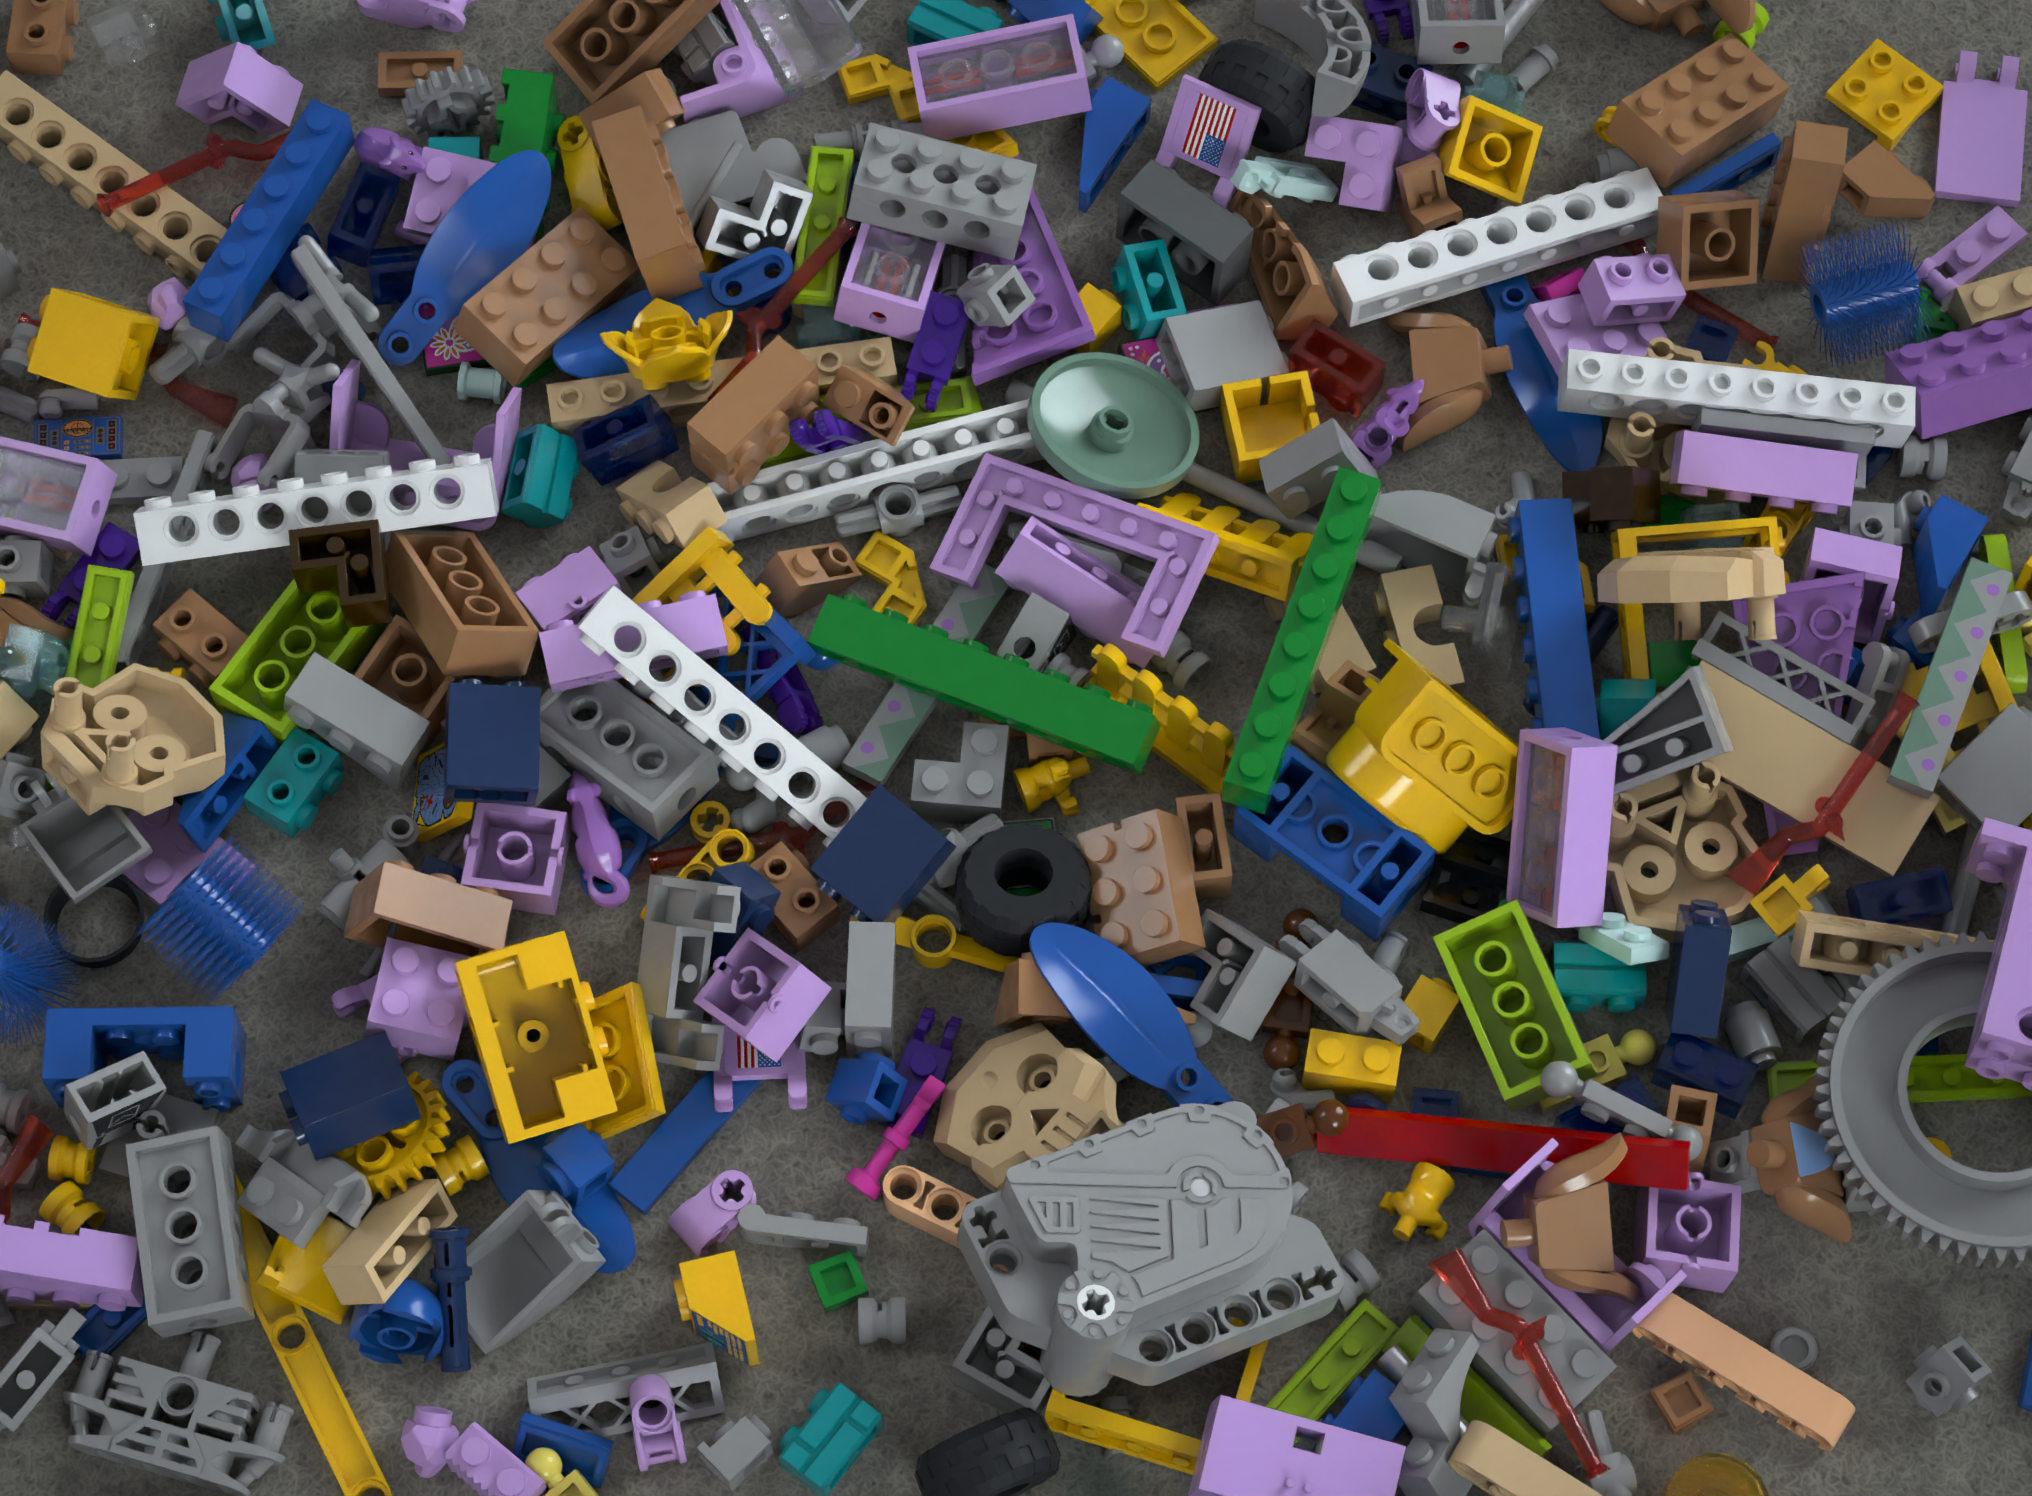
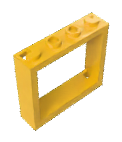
(1625, 543)
(1135, 1436)

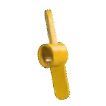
(960, 946)

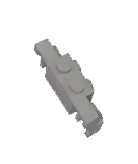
(676, 966)

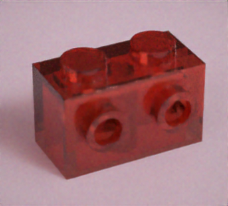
(1337, 368)

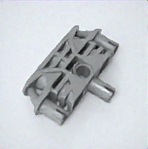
(167, 1448)

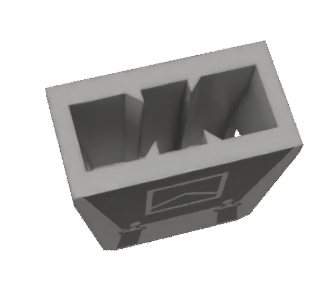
(1039, 631)
(104, 1104)

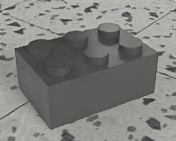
(1202, 238)

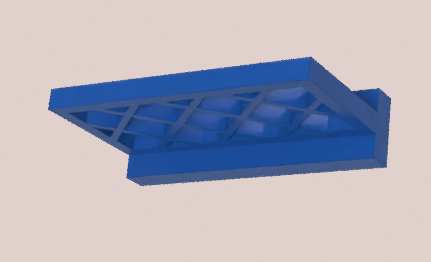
(778, 636)

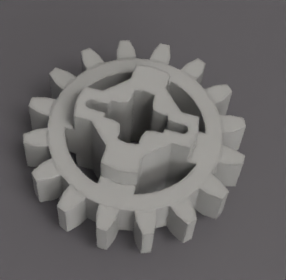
(447, 101)

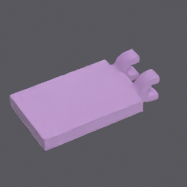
(1981, 135)

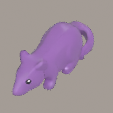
(389, 152)
(1388, 422)
(597, 842)

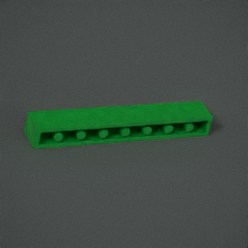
(1301, 640)
(985, 683)

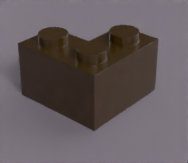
(1613, 498)
(348, 559)

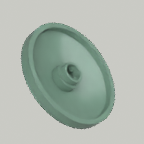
(1113, 425)

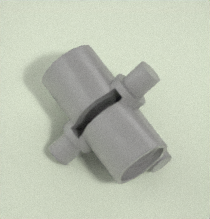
(351, 871)

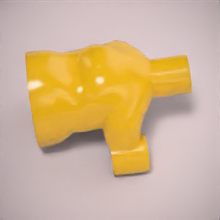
(1049, 780)
(1420, 1202)

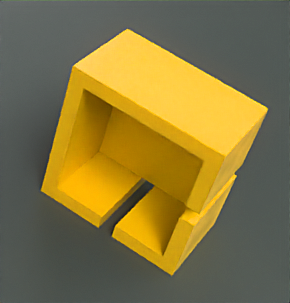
(1260, 429)

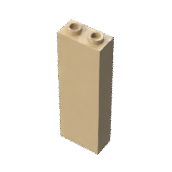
(1794, 763)

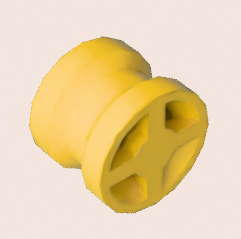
(70, 1160)

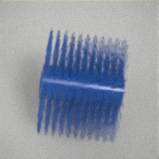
(1864, 293)
(220, 919)
(20, 976)

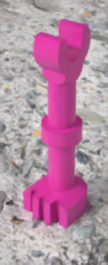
(895, 1139)

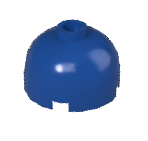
(392, 1326)

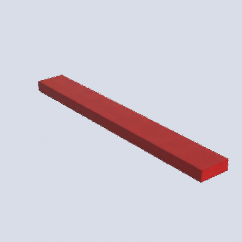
(1500, 1146)

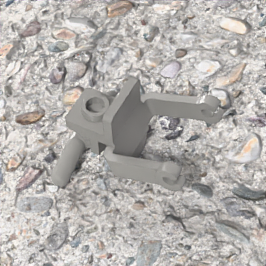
(308, 313)
(284, 412)

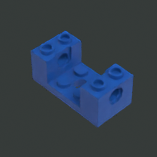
(1371, 869)
(203, 1037)

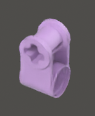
(1431, 108)
(709, 1214)
(656, 1429)

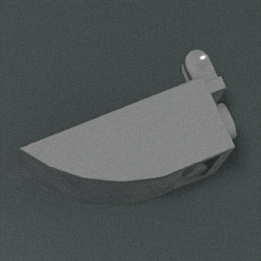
(1440, 533)
(81, 848)
(526, 1267)

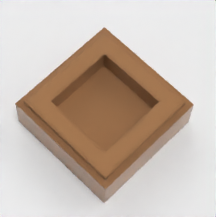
(1681, 1401)

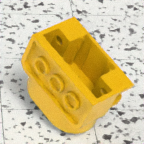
(1427, 757)
(560, 1073)

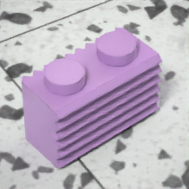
(491, 1466)

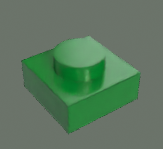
(838, 1281)

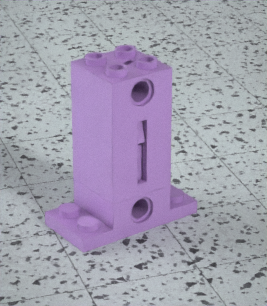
(2003, 1022)

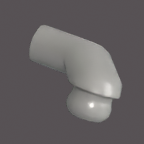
(754, 815)

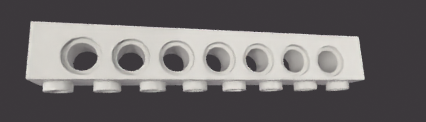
(1485, 262)
(1679, 389)
(857, 473)
(163, 544)
(618, 610)

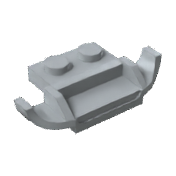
(296, 1191)

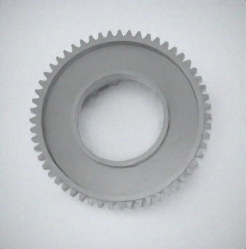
(1867, 1112)

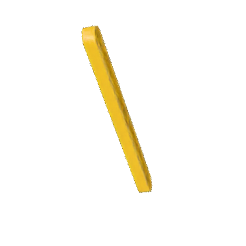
(311, 1375)

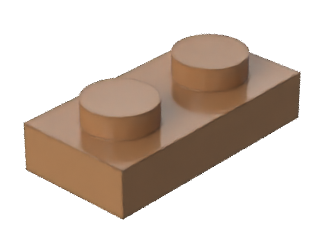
(400, 69)

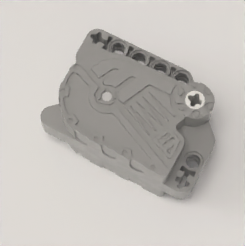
(1148, 1244)

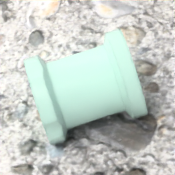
(480, 383)

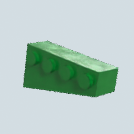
(528, 120)

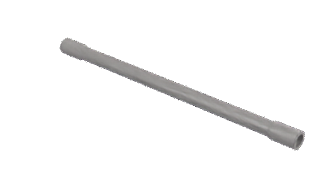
(1371, 555)

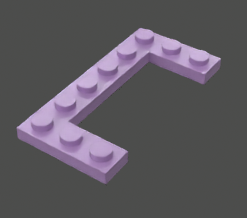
(1175, 546)

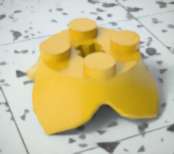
(669, 345)

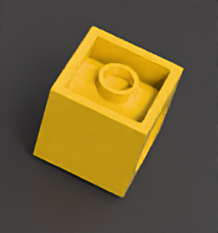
(92, 344)

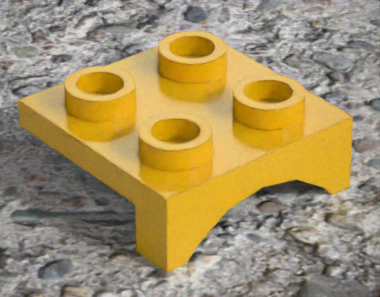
(1884, 93)
(299, 1272)

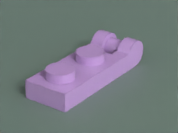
(1971, 253)

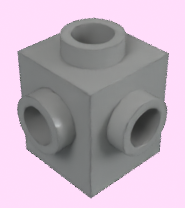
(995, 295)
(1871, 522)
(632, 559)
(25, 567)
(15, 777)
(1947, 1377)

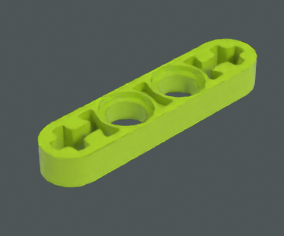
(2010, 649)

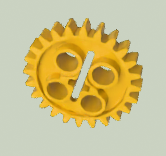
(390, 1166)

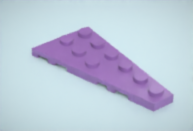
(1050, 323)
(1818, 625)

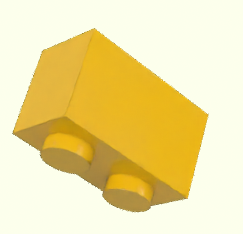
(1351, 1064)

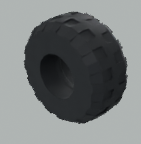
(1268, 81)
(1014, 858)
(991, 1458)

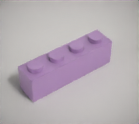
(1763, 470)
(1074, 581)
(691, 620)

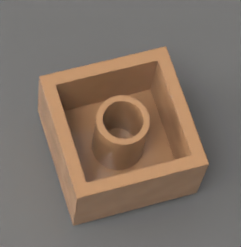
(1710, 237)
(408, 673)

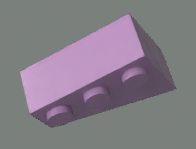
(69, 1267)

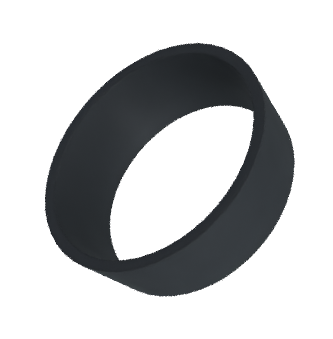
(59, 898)

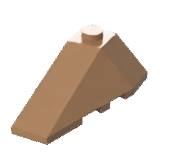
(1283, 270)
(1029, 999)

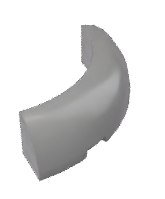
(1334, 40)

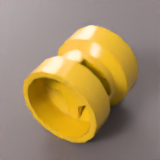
(459, 1165)
(70, 1210)

